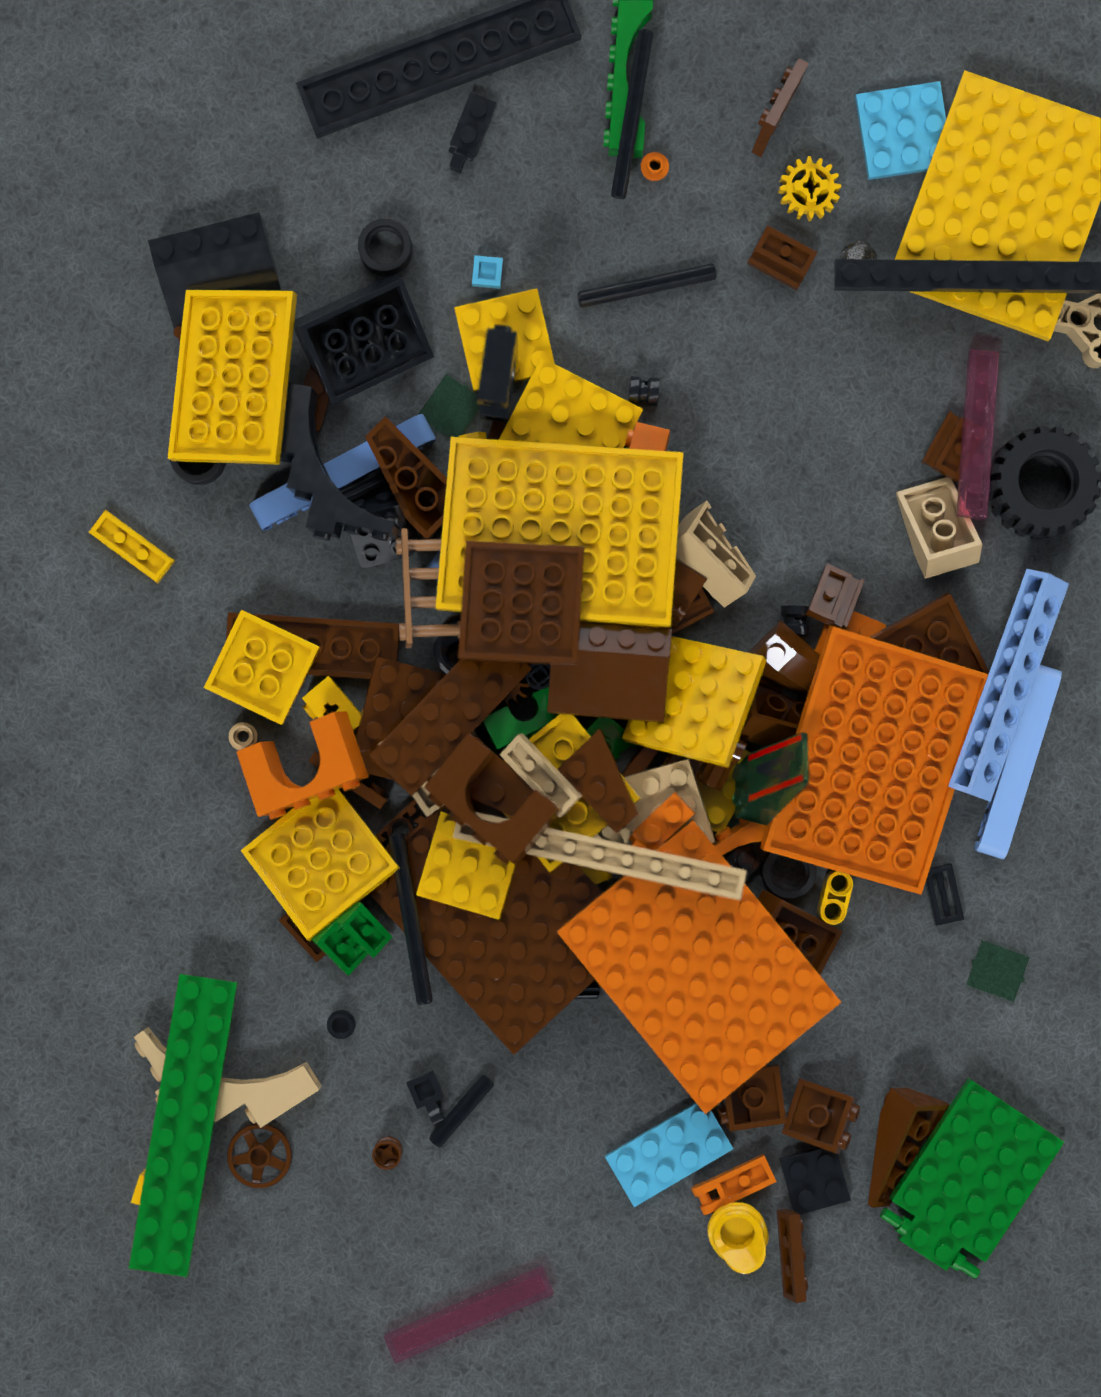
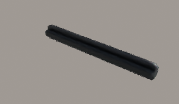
(647, 285)

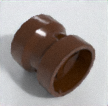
(385, 1157)

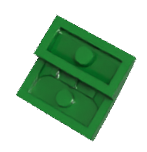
(352, 938)

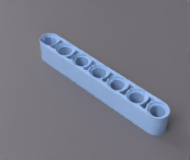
(1006, 803)

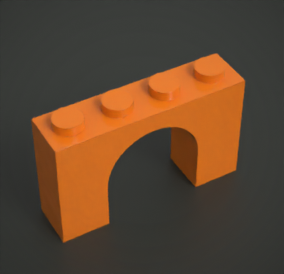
(339, 767)

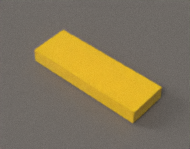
(131, 546)

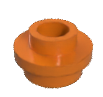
(654, 175)

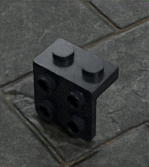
(373, 551)

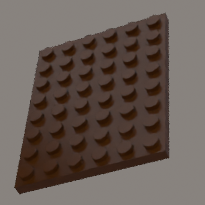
(509, 968)

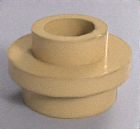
(239, 727)

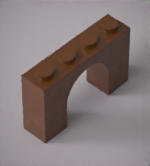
(453, 787)

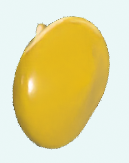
(739, 1236)

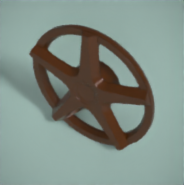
(259, 1155)

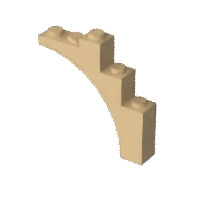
(263, 1097)

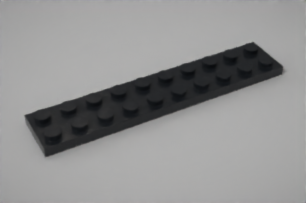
(436, 62)

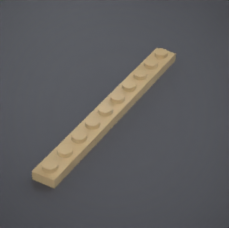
(629, 861)

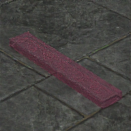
(977, 434)
(468, 1314)

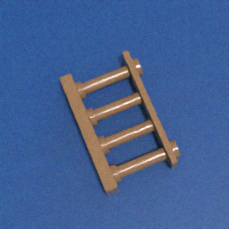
(406, 629)

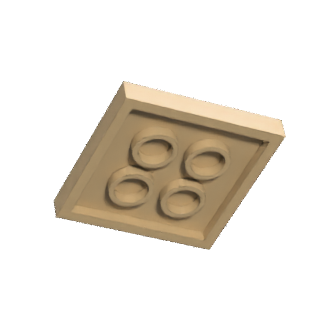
(657, 785)

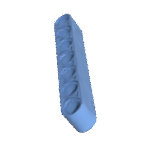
(345, 469)

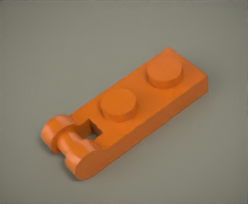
(734, 1184)

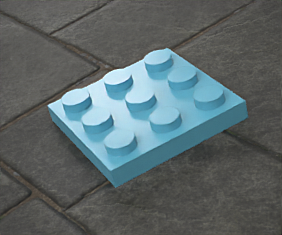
(900, 128)

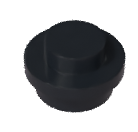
(341, 1024)

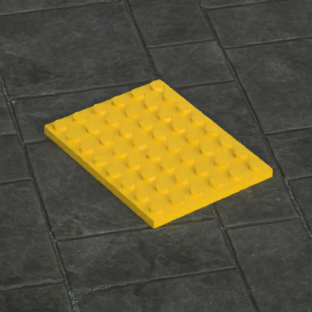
(1007, 185)
(592, 497)

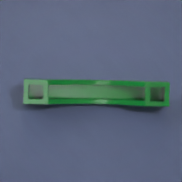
(631, 17)

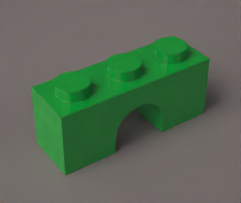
(502, 727)

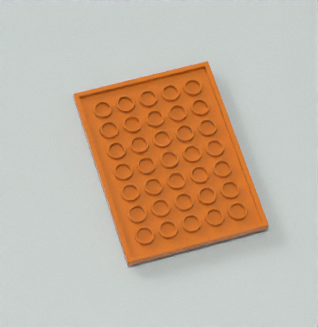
(879, 760)
(699, 974)

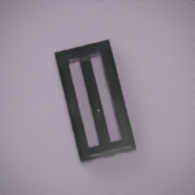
(954, 892)

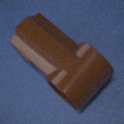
(715, 775)

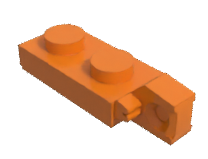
(661, 823)

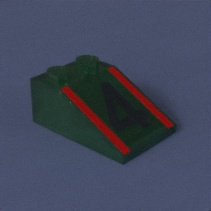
(770, 779)

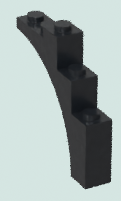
(309, 478)

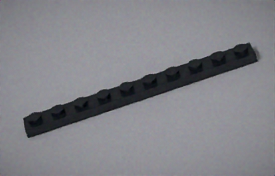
(967, 276)

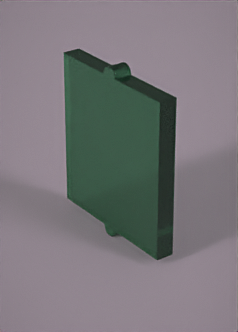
(450, 407)
(997, 970)

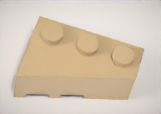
(709, 553)

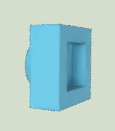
(487, 272)

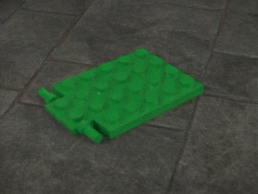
(970, 1179)

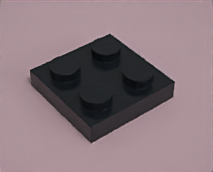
(814, 1180)

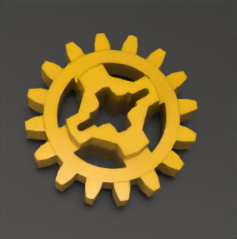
(798, 189)

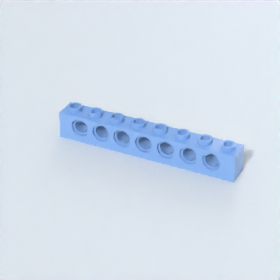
(1008, 684)

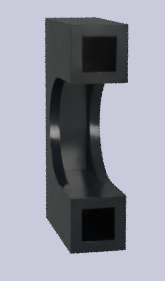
(498, 373)

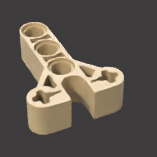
(1086, 335)

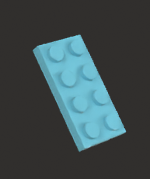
(668, 1153)

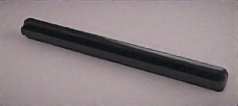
(632, 113)
(410, 920)

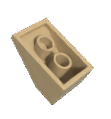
(935, 533)

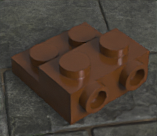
(755, 1102)
(821, 1116)

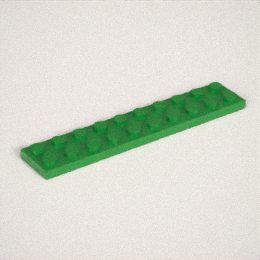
(183, 1125)

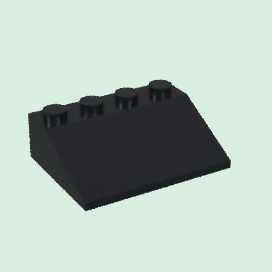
(214, 257)
(363, 338)

